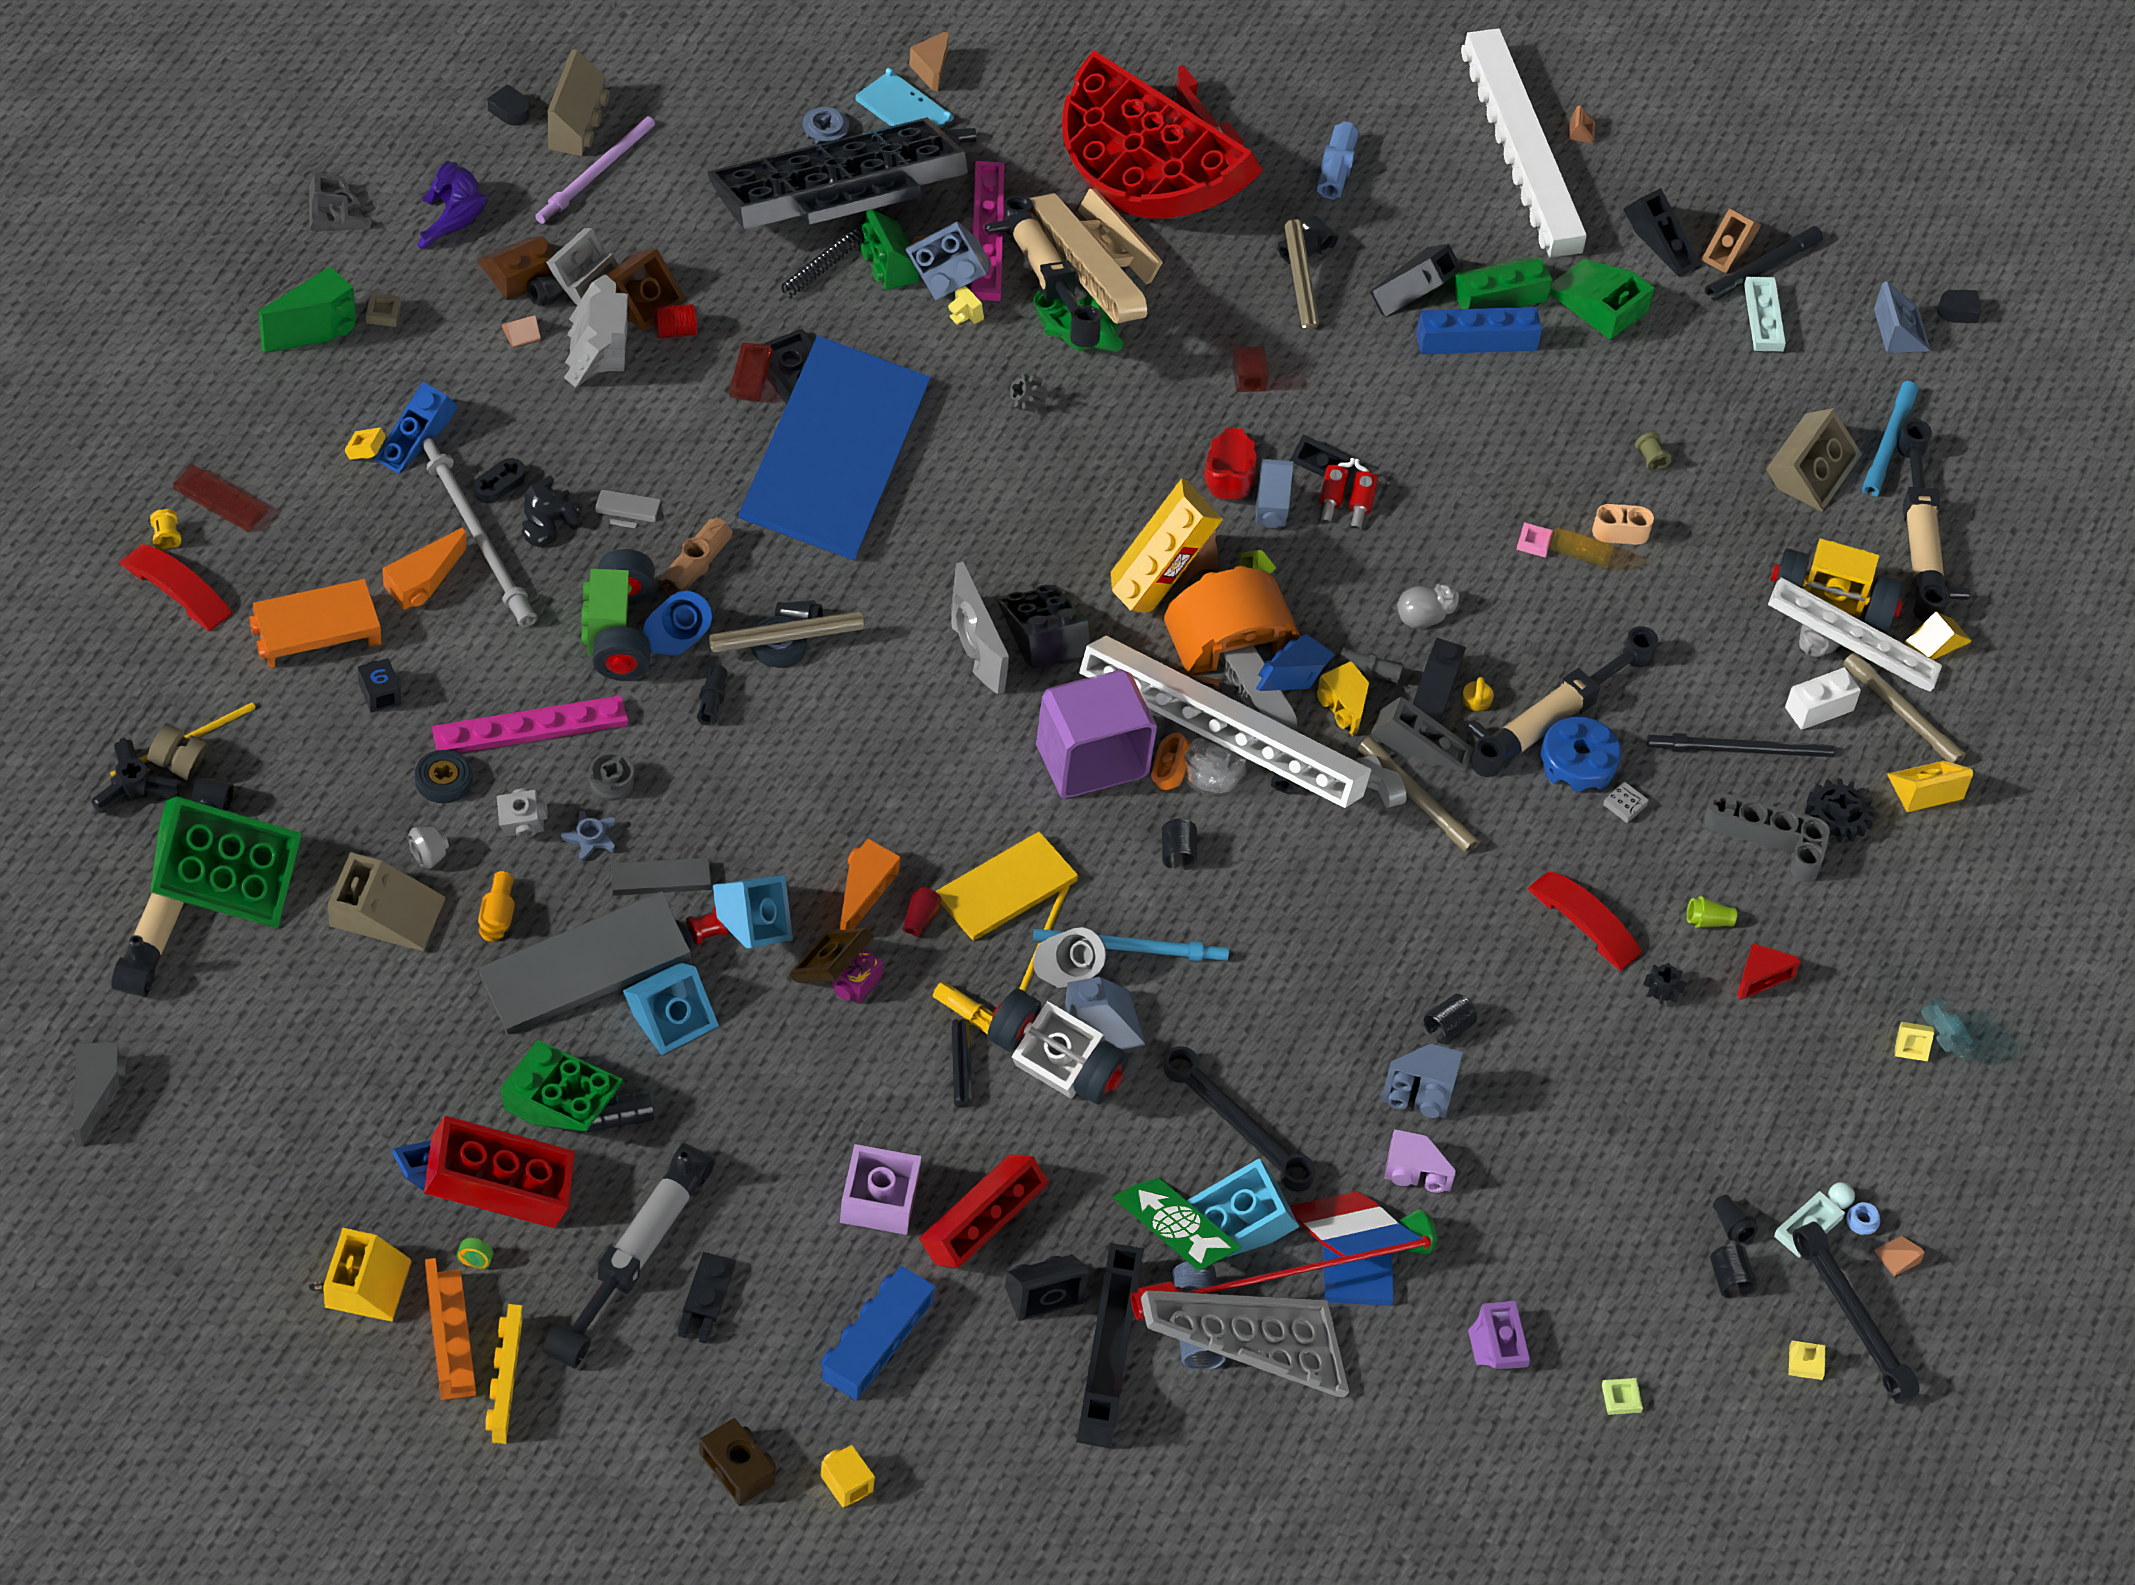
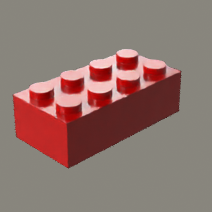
(499, 1172)

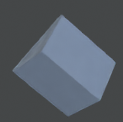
(1899, 322)

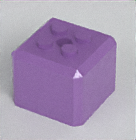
(1095, 733)

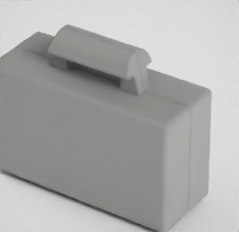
(627, 506)

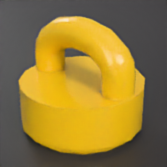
(1477, 695)

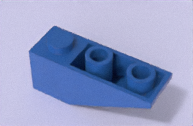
(422, 419)
(1295, 666)

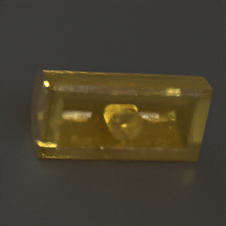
(1582, 547)

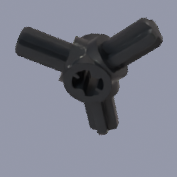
(132, 780)

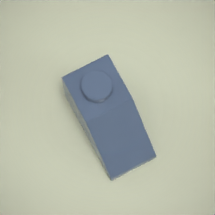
(1273, 493)

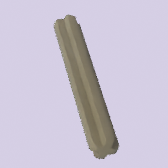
(1301, 274)

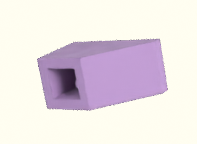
(1415, 1153)

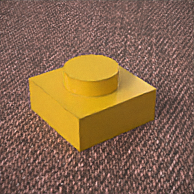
(365, 443)

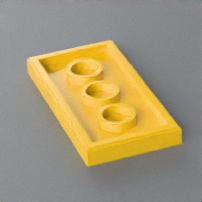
(1006, 886)

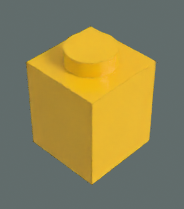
(847, 1475)

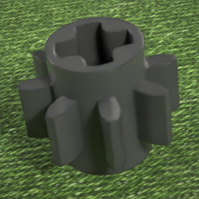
(1028, 393)

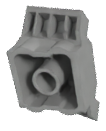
(598, 332)

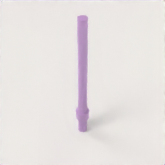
(560, 200)

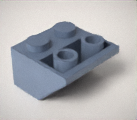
(949, 259)
(1436, 1072)

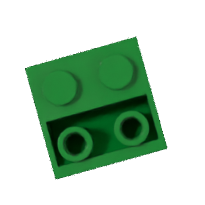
(886, 249)

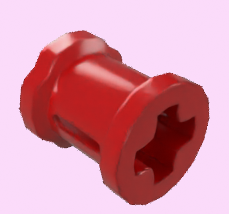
(705, 926)

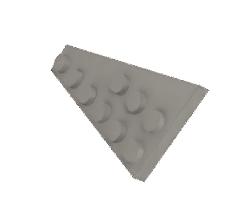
(1266, 1332)

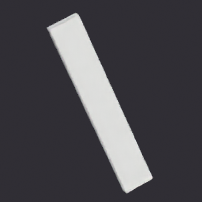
(1855, 634)

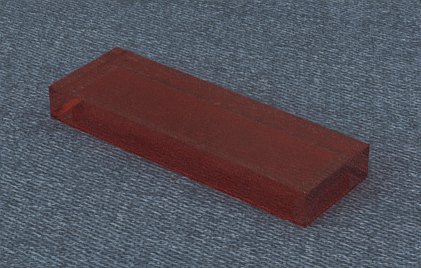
(220, 498)

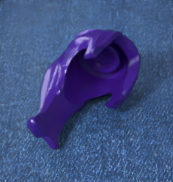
(462, 201)

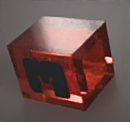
(1250, 369)

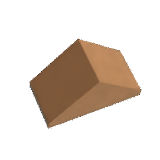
(929, 59)

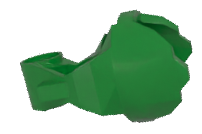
(1057, 322)

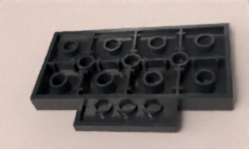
(840, 175)

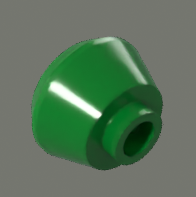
(1420, 1224)

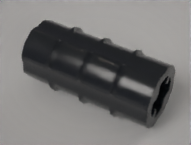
(624, 1111)

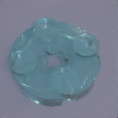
(1952, 1031)

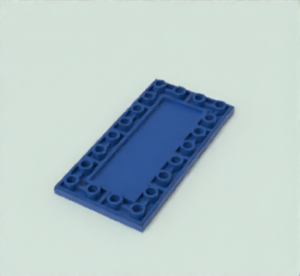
(834, 448)

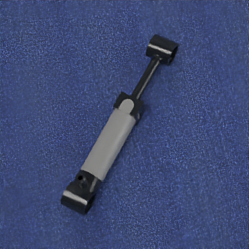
(622, 1264)

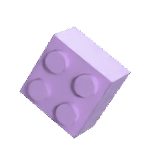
(880, 1189)

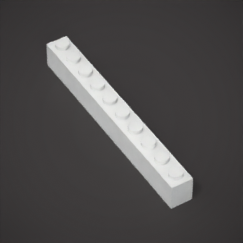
(1524, 143)
(1232, 724)

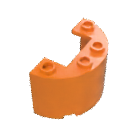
(1228, 614)

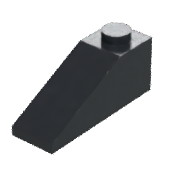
(1661, 231)
(1439, 678)

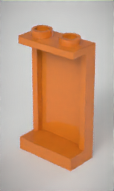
(314, 620)

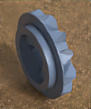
(819, 117)

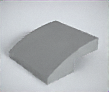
(580, 264)

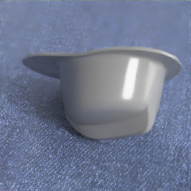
(1070, 957)

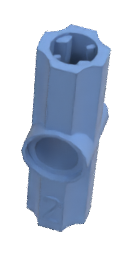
(1337, 160)

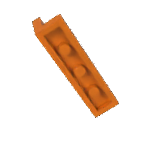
(450, 1332)

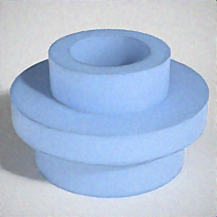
(1863, 1210)

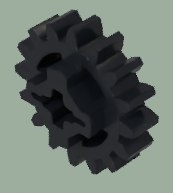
(1841, 808)

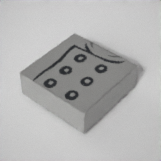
(1625, 802)

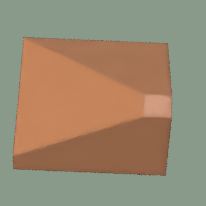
(1900, 1255)

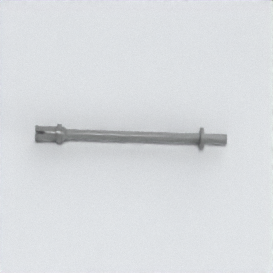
(514, 596)

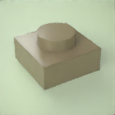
(383, 310)

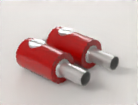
(1362, 492)

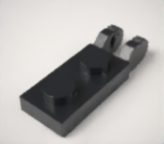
(707, 1294)

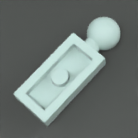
(1820, 1209)

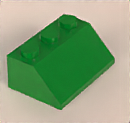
(1502, 284)

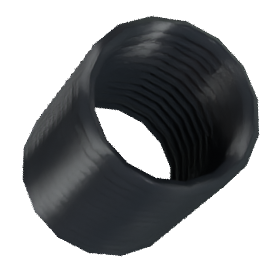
(1179, 837)
(1453, 1015)
(1733, 1266)

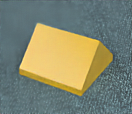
(1931, 784)

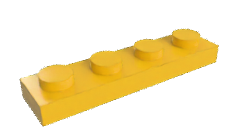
(506, 1361)

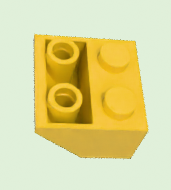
(365, 1276)

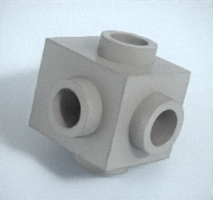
(521, 813)

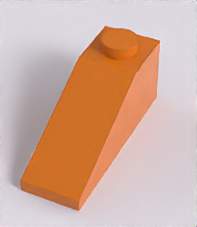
(421, 572)
(869, 875)

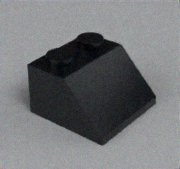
(1046, 1286)

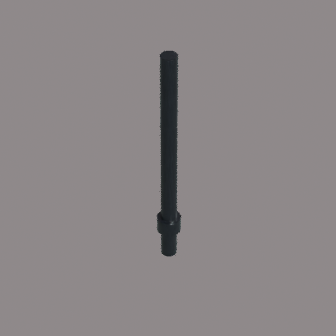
(1680, 742)

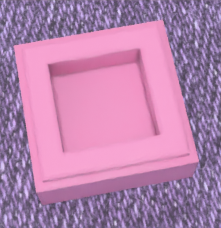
(1535, 540)

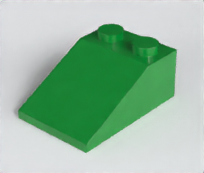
(309, 313)

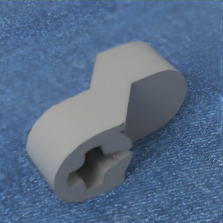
(1385, 782)

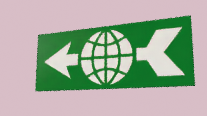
(1177, 1223)

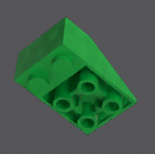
(1603, 295)
(557, 1089)

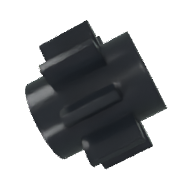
(1664, 983)

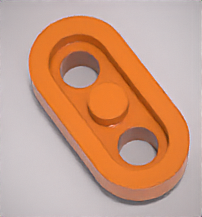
(1170, 761)

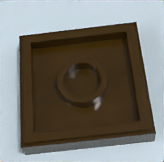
(831, 955)

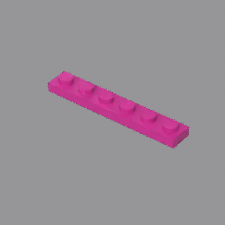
(988, 209)
(531, 725)

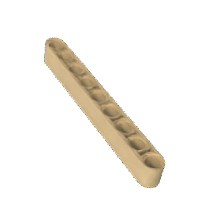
(1092, 264)

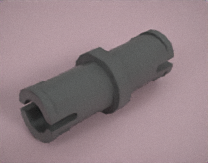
(1372, 665)

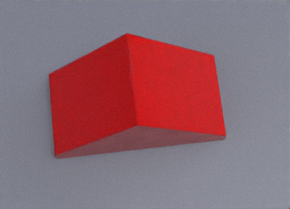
(1766, 969)

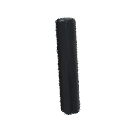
(962, 1063)

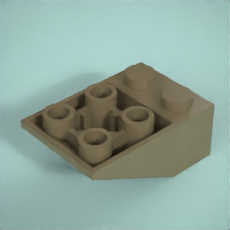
(383, 903)

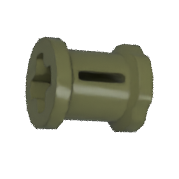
(1653, 451)

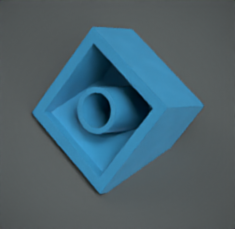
(755, 910)
(672, 1007)

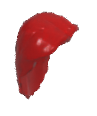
(1231, 465)

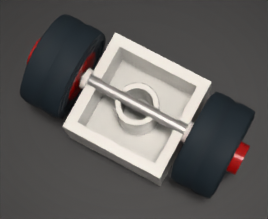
(1057, 1047)

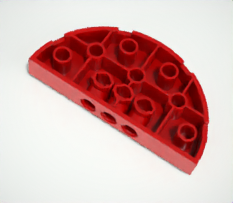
(1146, 148)

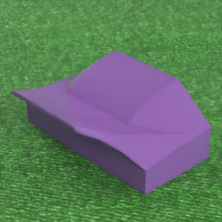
(1499, 1337)

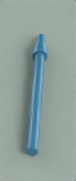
(1194, 950)

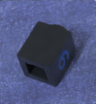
(379, 685)

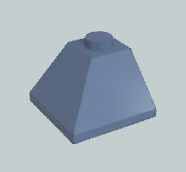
(1105, 1009)

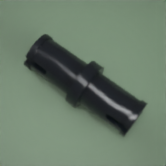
(712, 694)

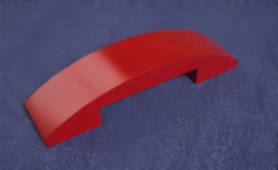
(1186, 96)
(179, 583)
(1589, 916)

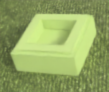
(1622, 1396)

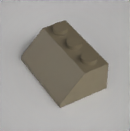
(576, 106)
(1815, 459)

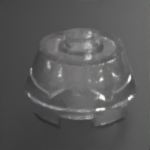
(1213, 768)

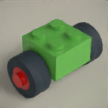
(620, 579)

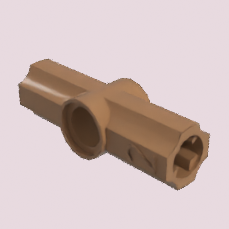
(695, 557)

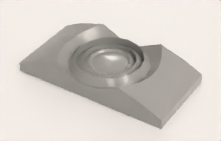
(978, 632)

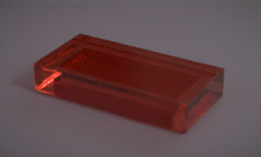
(750, 371)

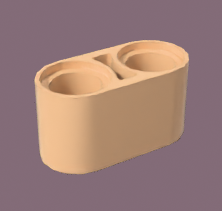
(1622, 524)

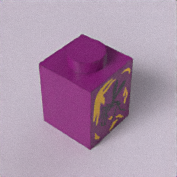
(859, 977)

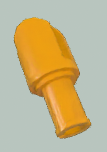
(497, 908)

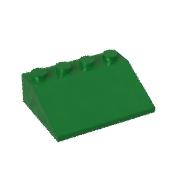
(223, 861)

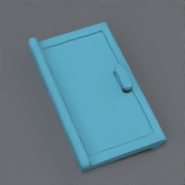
(900, 102)

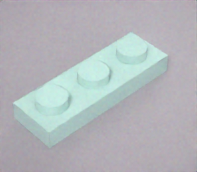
(1764, 314)

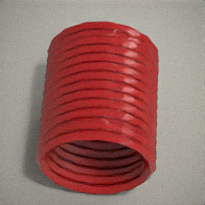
(675, 321)

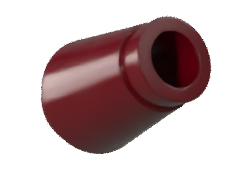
(921, 911)

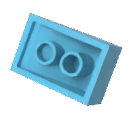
(1247, 1207)

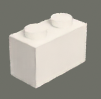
(1822, 698)

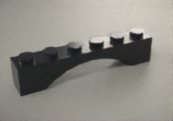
(1109, 1346)

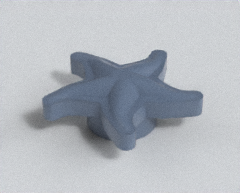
(590, 835)

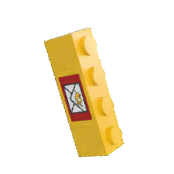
(1164, 548)

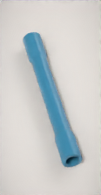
(1903, 404)

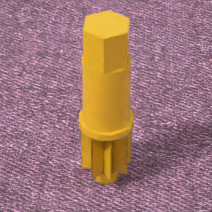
(964, 1006)

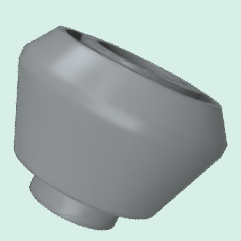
(427, 845)

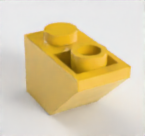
(1345, 694)

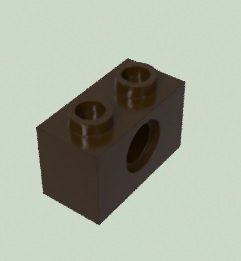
(743, 1479)

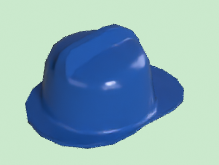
(678, 623)

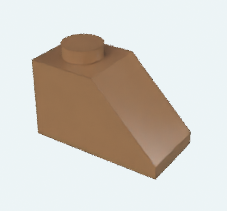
(1730, 240)

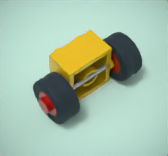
(1844, 580)

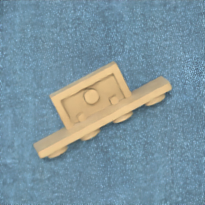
(1118, 237)

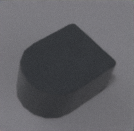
(509, 106)
(1960, 306)

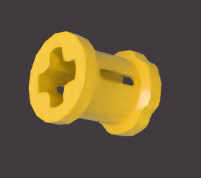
(165, 529)

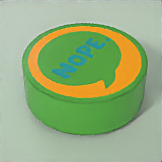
(475, 1253)

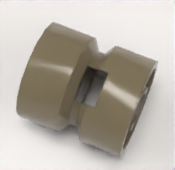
(177, 751)

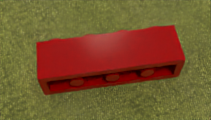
(984, 1210)

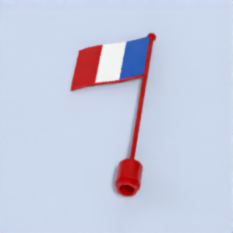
(1343, 1223)

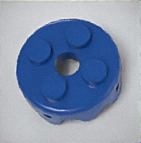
(1578, 769)

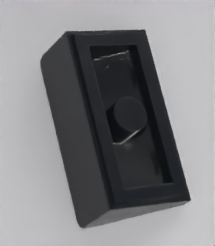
(1317, 456)

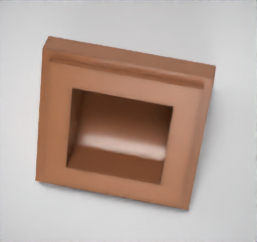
(1581, 126)
(522, 331)

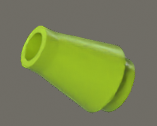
(1709, 913)

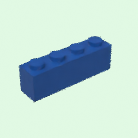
(1479, 330)
(878, 1332)

